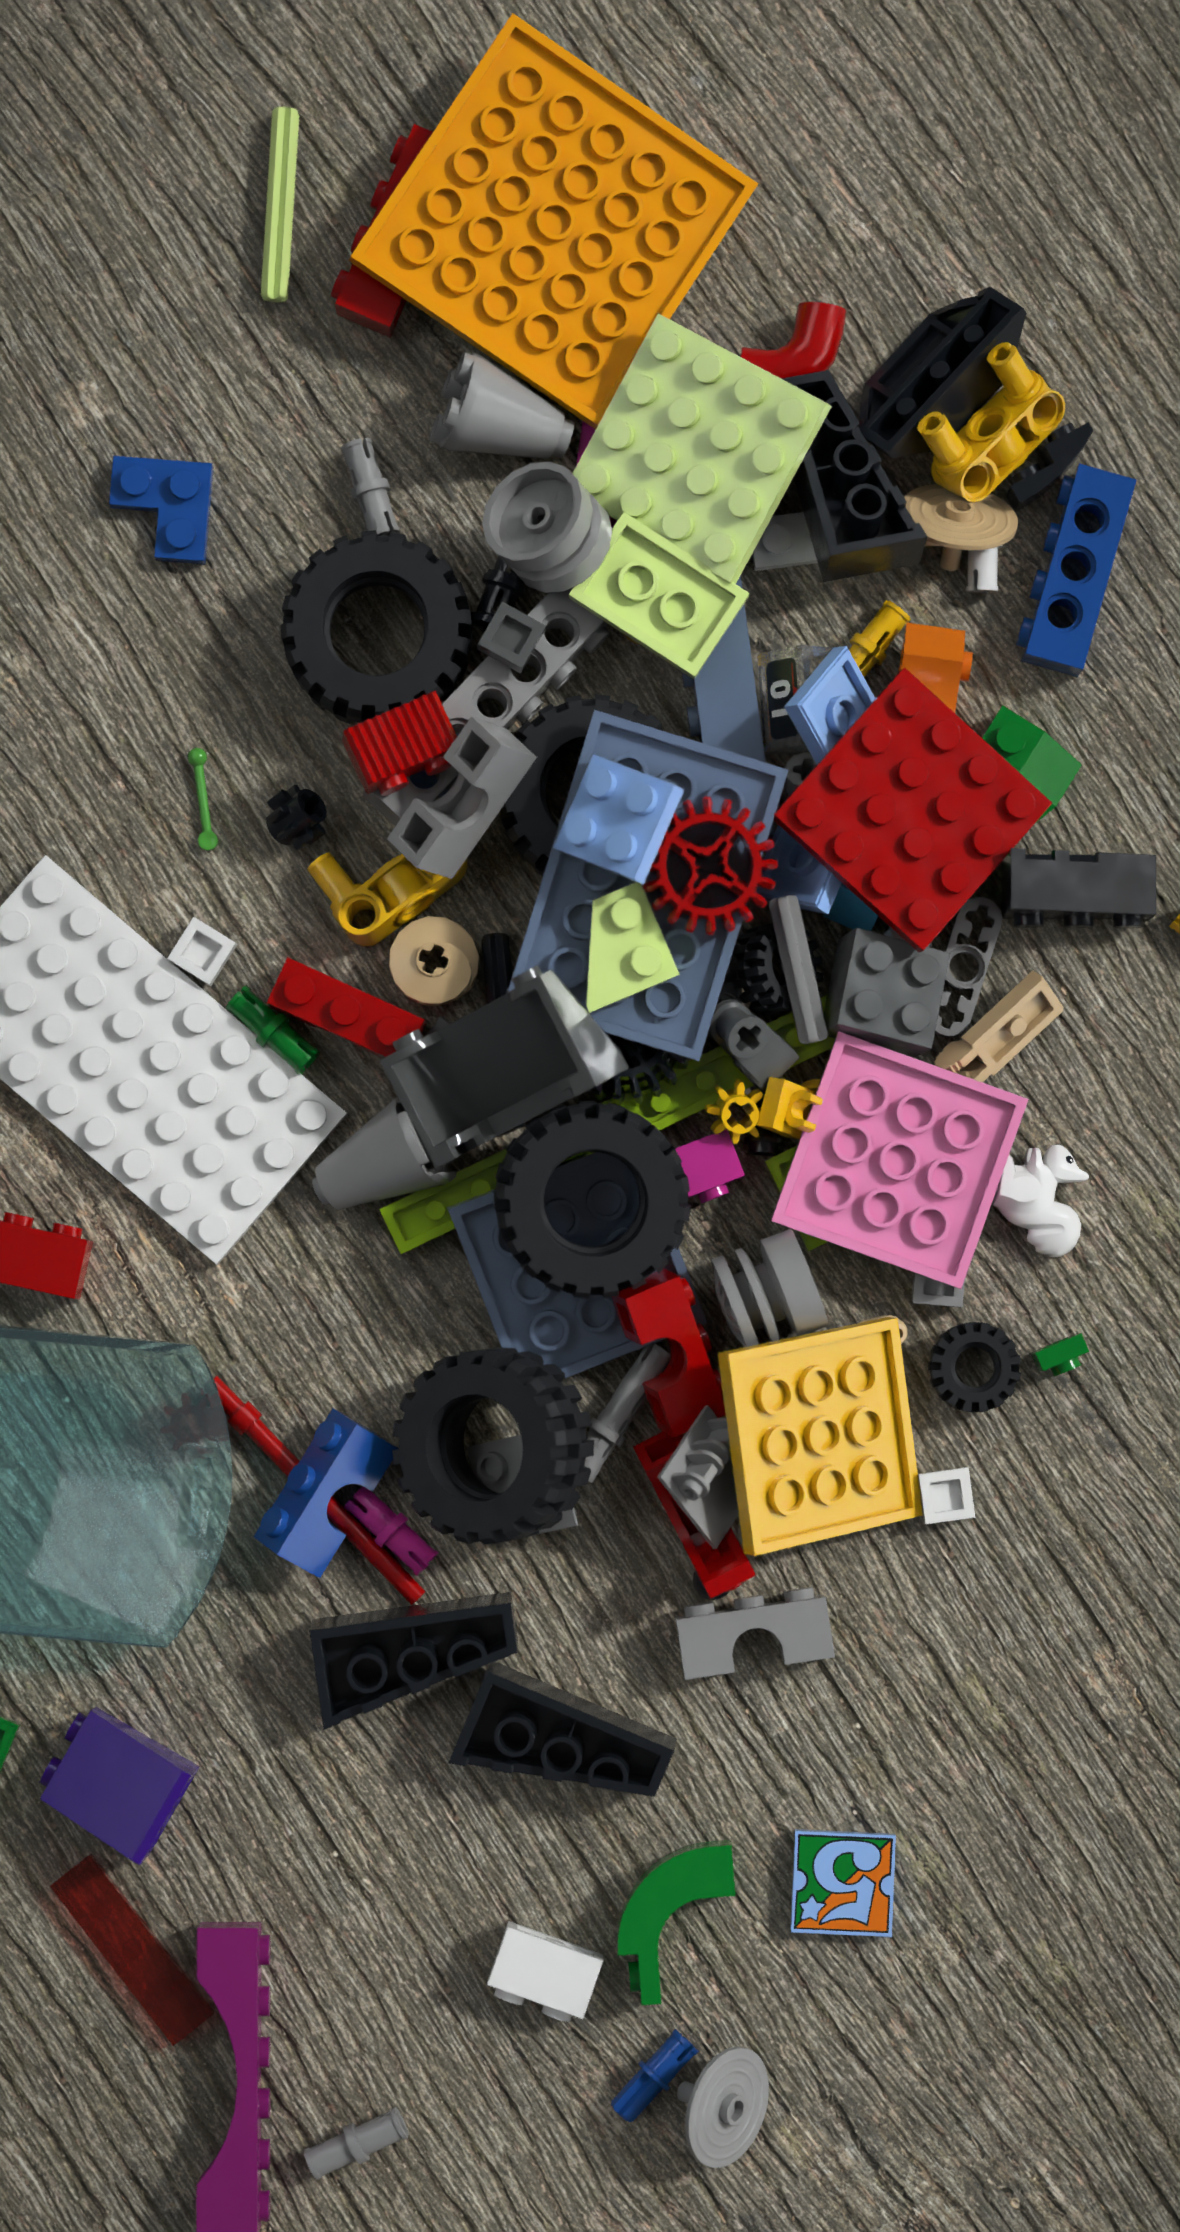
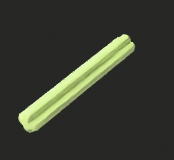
(280, 204)

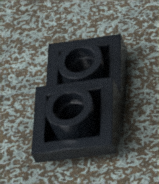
(1058, 456)

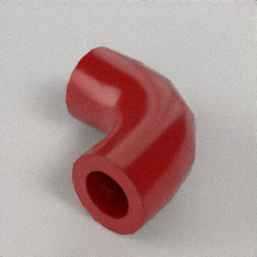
(812, 344)

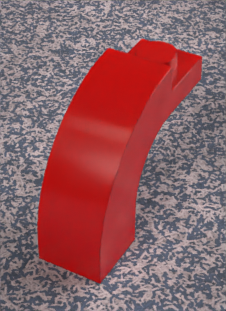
(718, 1568)

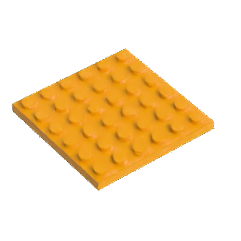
(552, 220)

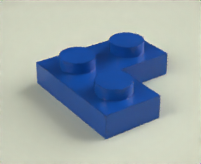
(177, 492)

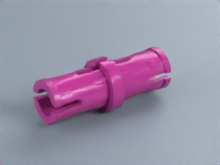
(391, 1530)

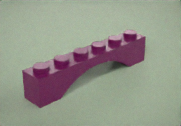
(230, 1972)

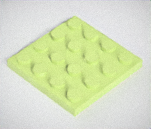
(699, 446)

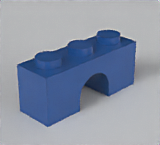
(298, 1520)

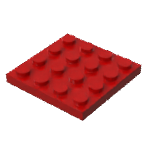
(911, 810)

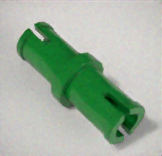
(272, 1030)

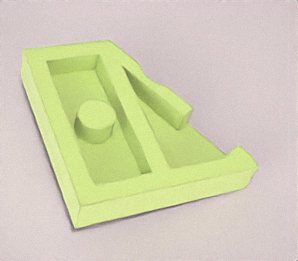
(625, 948)

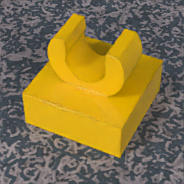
(787, 1108)

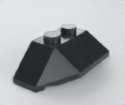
(938, 370)

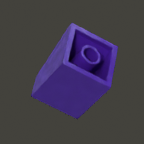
(117, 1783)

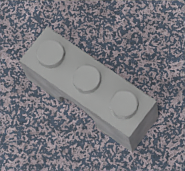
(445, 831)
(709, 1635)

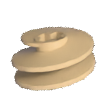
(422, 938)

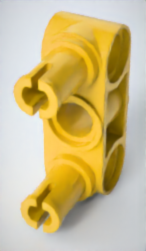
(998, 434)
(394, 892)

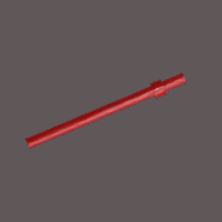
(245, 1419)

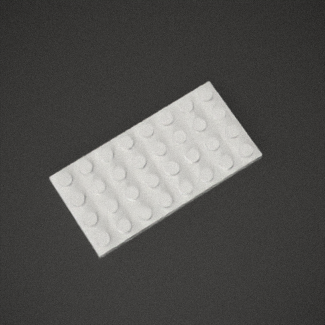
(147, 1066)

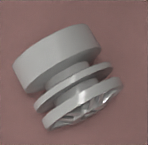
(769, 1291)

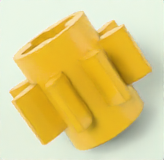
(721, 1109)

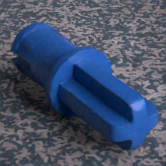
(653, 2076)

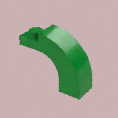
(671, 1882)

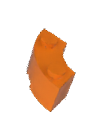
(937, 659)

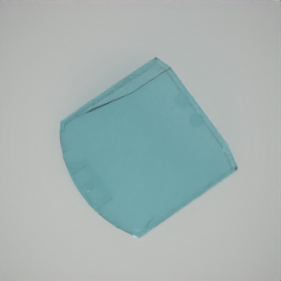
(108, 1485)

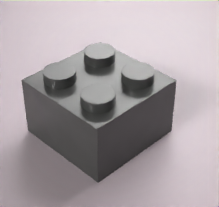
(885, 992)

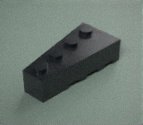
(847, 498)
(405, 1649)
(559, 1736)

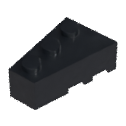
(1078, 888)

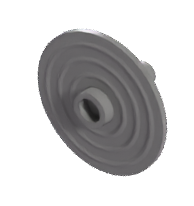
(725, 2106)

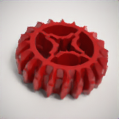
(746, 891)

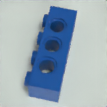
(1108, 498)

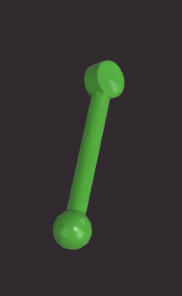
(207, 839)

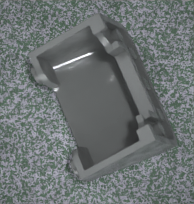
(500, 1065)

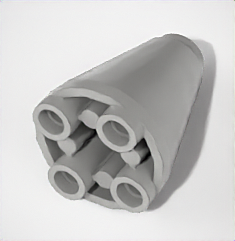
(497, 415)

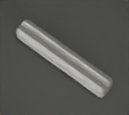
(798, 969)

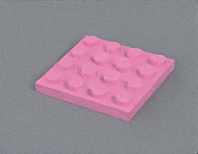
(899, 1160)

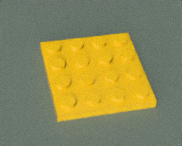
(820, 1435)

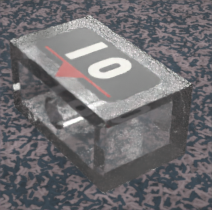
(779, 678)

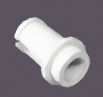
(982, 570)

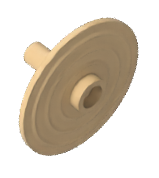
(960, 523)

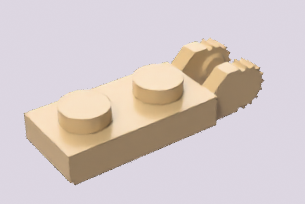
(1002, 1030)

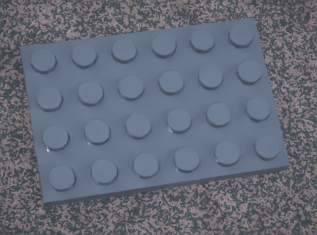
(679, 1010)

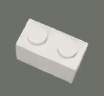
(545, 1972)

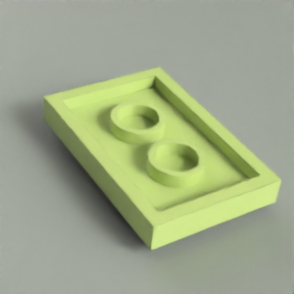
(660, 596)

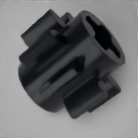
(296, 817)

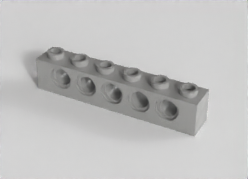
(497, 682)

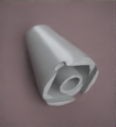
(378, 1163)

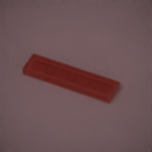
(132, 1949)

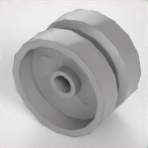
(547, 527)

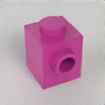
(710, 1165)

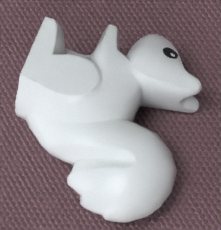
(1028, 1195)

